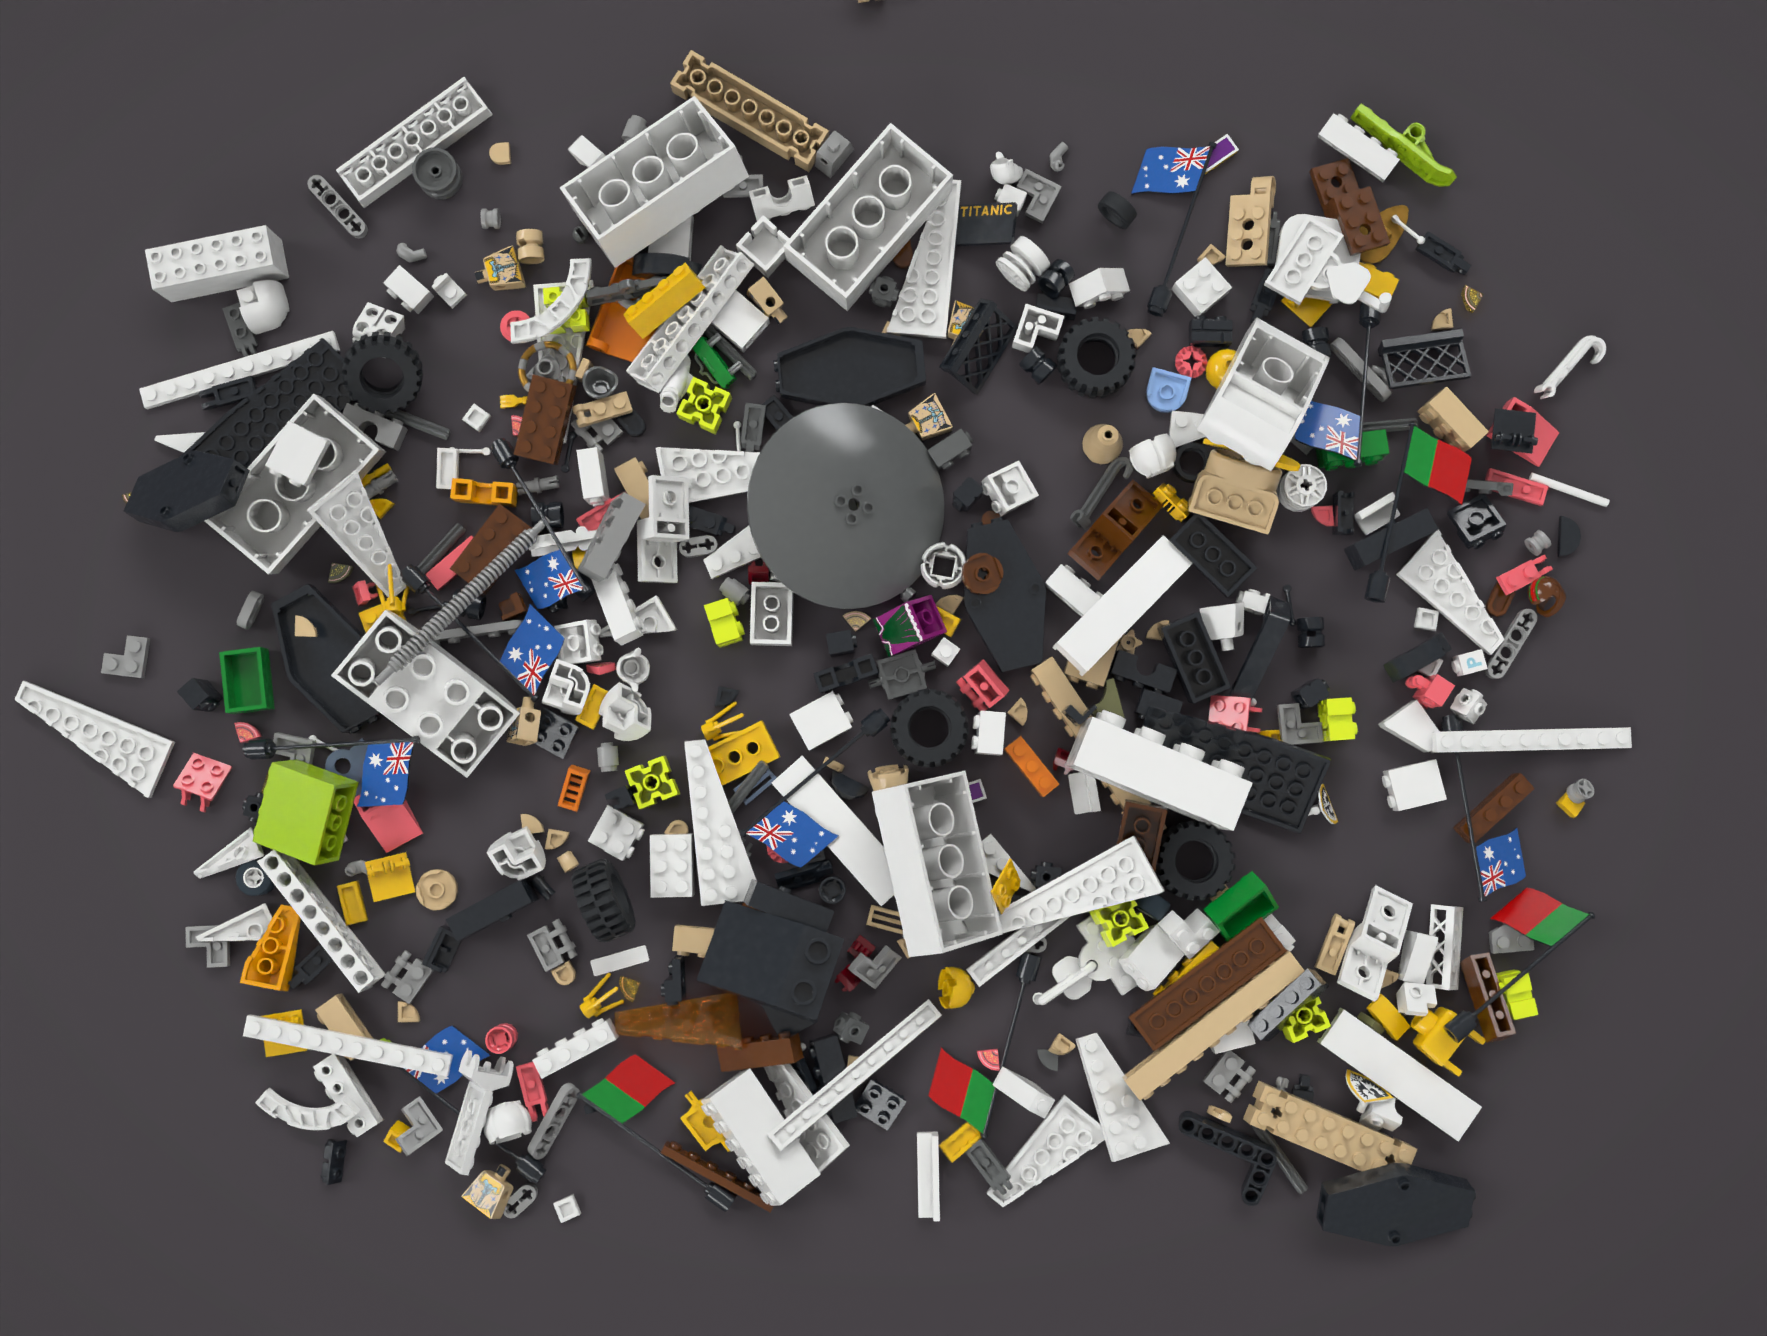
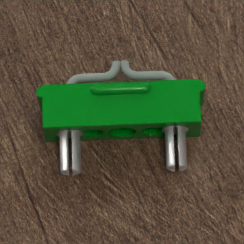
(714, 363)

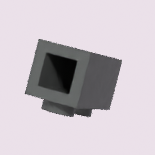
(950, 449)

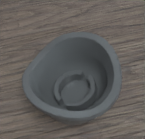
(599, 382)

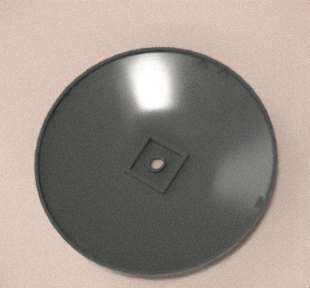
(803, 513)

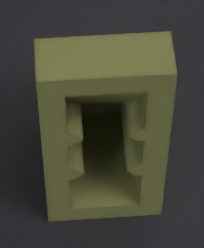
(1110, 700)

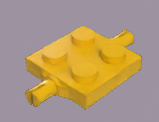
(701, 1125)

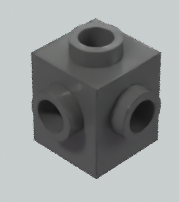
(884, 298)
(850, 1027)

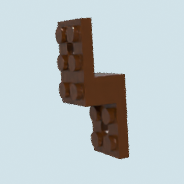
(1350, 206)
(1115, 529)

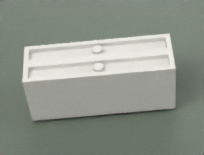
(216, 263)
(745, 1118)

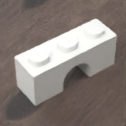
(798, 198)

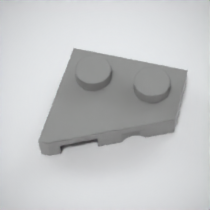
(1505, 939)

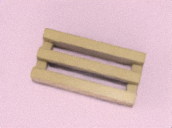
(881, 926)

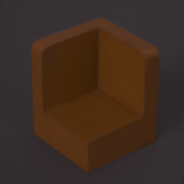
(513, 607)

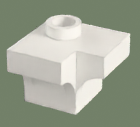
(1416, 998)
(1381, 1115)

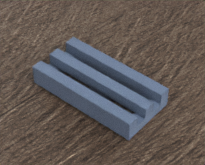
(759, 791)

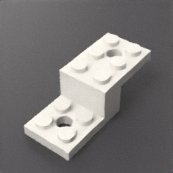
(663, 529)
(1375, 943)

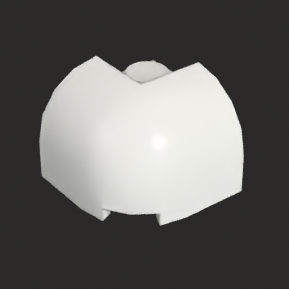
(263, 305)
(567, 688)
(625, 713)
(517, 854)

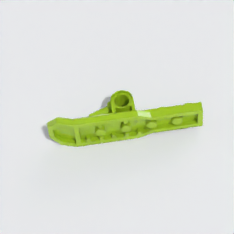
(1410, 150)

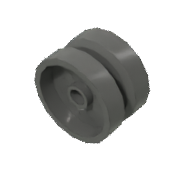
(437, 173)

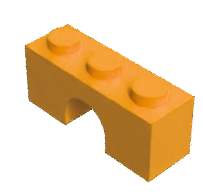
(483, 493)

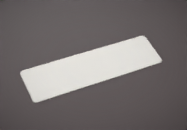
(619, 960)

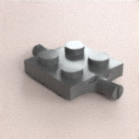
(901, 674)

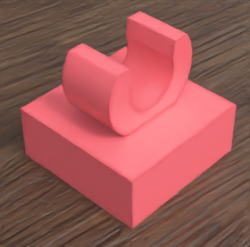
(362, 594)

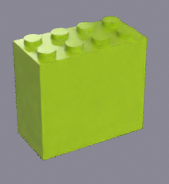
(305, 811)

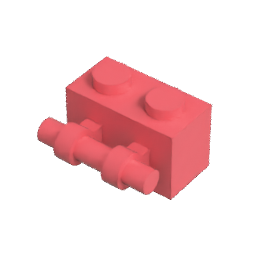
(986, 685)
(1431, 690)

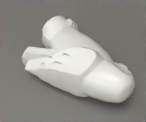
(676, 386)

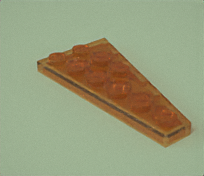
(692, 1021)

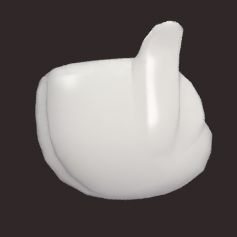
(1005, 170)
(633, 668)

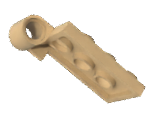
(1254, 208)

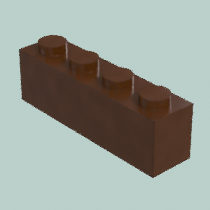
(1495, 806)
(1482, 985)
(762, 1052)

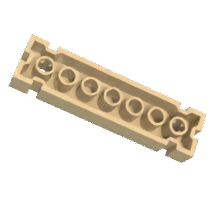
(750, 110)
(1324, 1130)

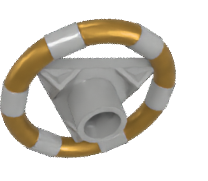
(548, 365)

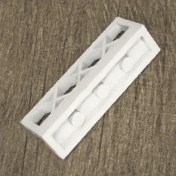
(1451, 945)
(928, 1175)

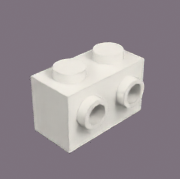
(408, 289)

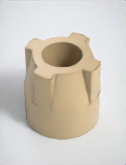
(567, 861)

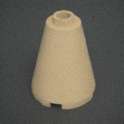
(1102, 443)
(888, 777)

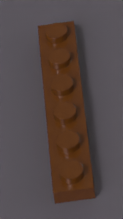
(710, 1170)

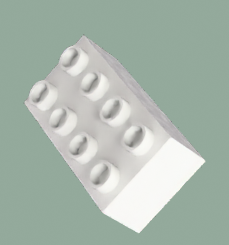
(655, 181)
(868, 216)
(271, 512)
(1160, 774)
(937, 864)

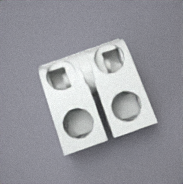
(381, 322)

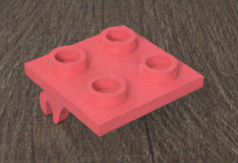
(1232, 712)
(203, 778)

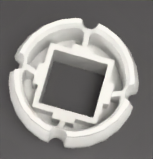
(1154, 456)
(943, 551)
(507, 1122)

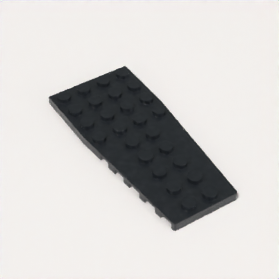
(261, 416)
(1281, 774)

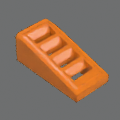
(573, 769)

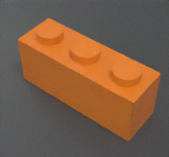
(1031, 766)

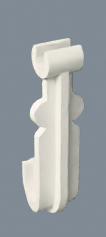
(1567, 364)
(570, 541)

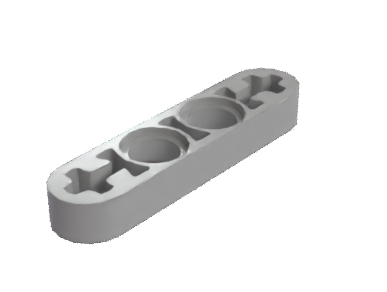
(337, 207)
(1356, 366)
(1513, 645)
(538, 1147)

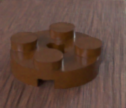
(992, 578)

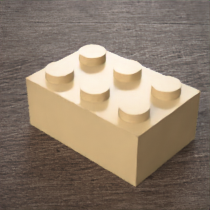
(1452, 420)

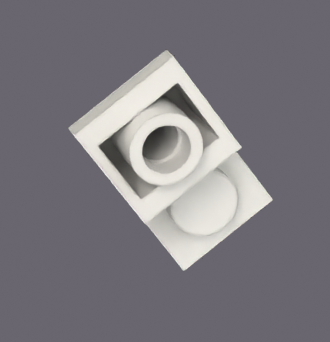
(585, 152)

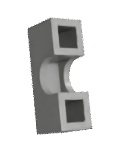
(389, 432)

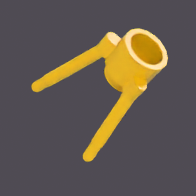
(393, 603)
(712, 729)
(592, 1006)

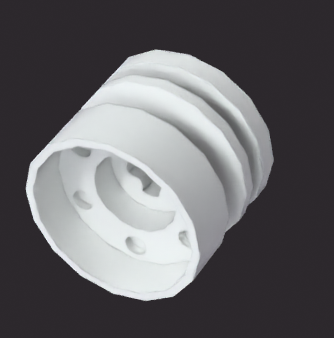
(1023, 263)
(1297, 498)

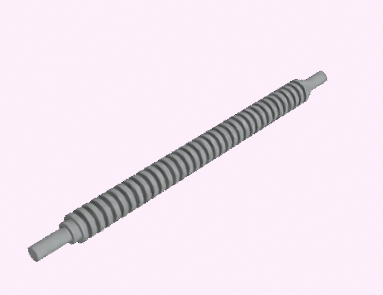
(461, 601)

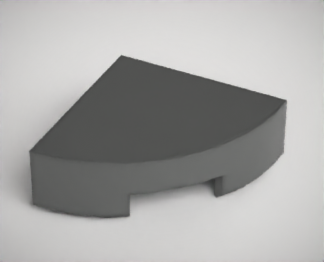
(1048, 1059)

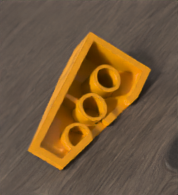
(274, 956)

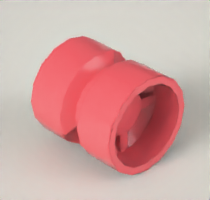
(501, 1038)

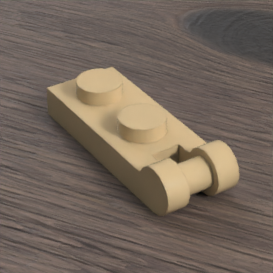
(602, 409)
(1334, 945)

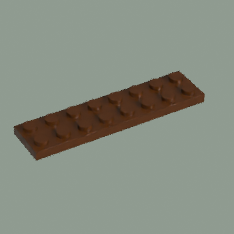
(1207, 983)

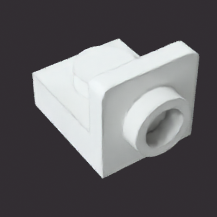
(448, 290)

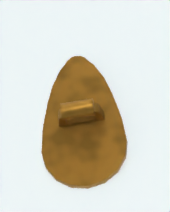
(1393, 231)

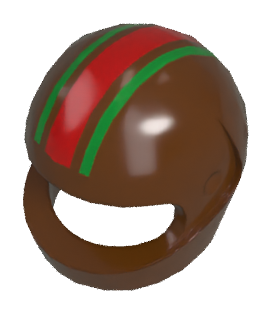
(1544, 589)

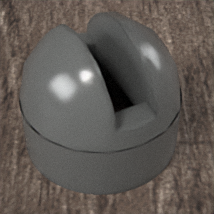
(577, 238)
(908, 595)

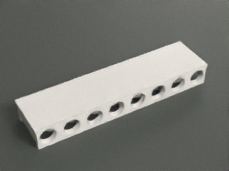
(435, 129)
(683, 329)
(1122, 605)
(855, 844)
(322, 920)
(1399, 1074)

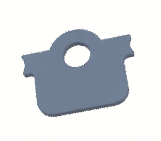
(356, 757)

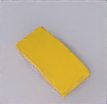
(1387, 1015)

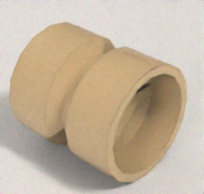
(530, 246)

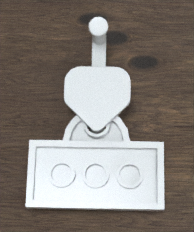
(1309, 259)
(1076, 974)

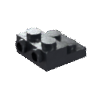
(1477, 521)
(675, 986)

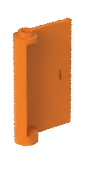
(611, 330)

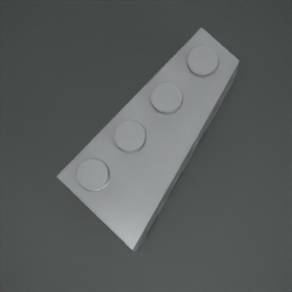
(610, 537)

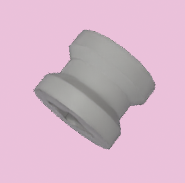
(490, 218)
(1537, 543)
(1580, 791)

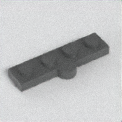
(621, 291)

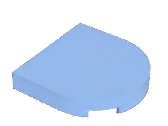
(1167, 390)

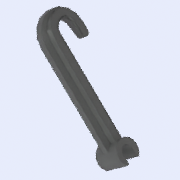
(1081, 517)

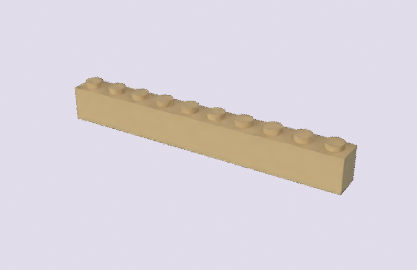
(1062, 694)
(1211, 1026)

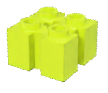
(578, 321)
(700, 393)
(723, 622)
(1337, 719)
(640, 777)
(1129, 923)
(1519, 995)
(1311, 1019)

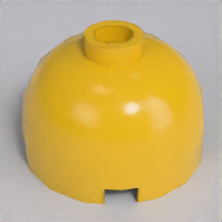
(1218, 365)
(955, 987)

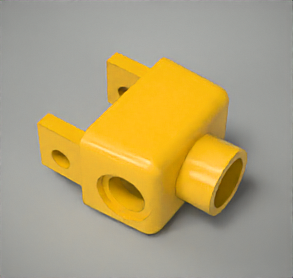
(1433, 1039)

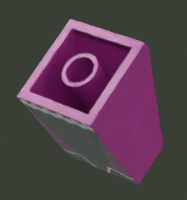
(909, 625)

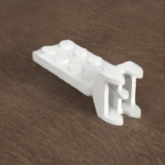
(475, 1107)

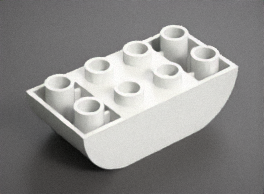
(1263, 394)
(431, 697)

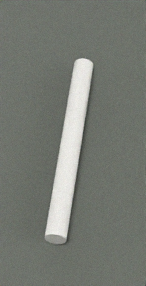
(1569, 489)

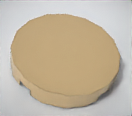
(437, 889)

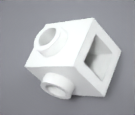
(1469, 705)

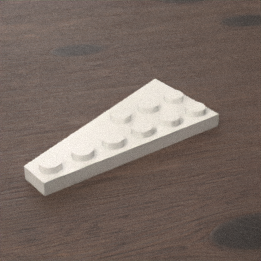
(355, 527)
(1447, 588)
(1122, 1116)
(821, 1140)
(1053, 1145)

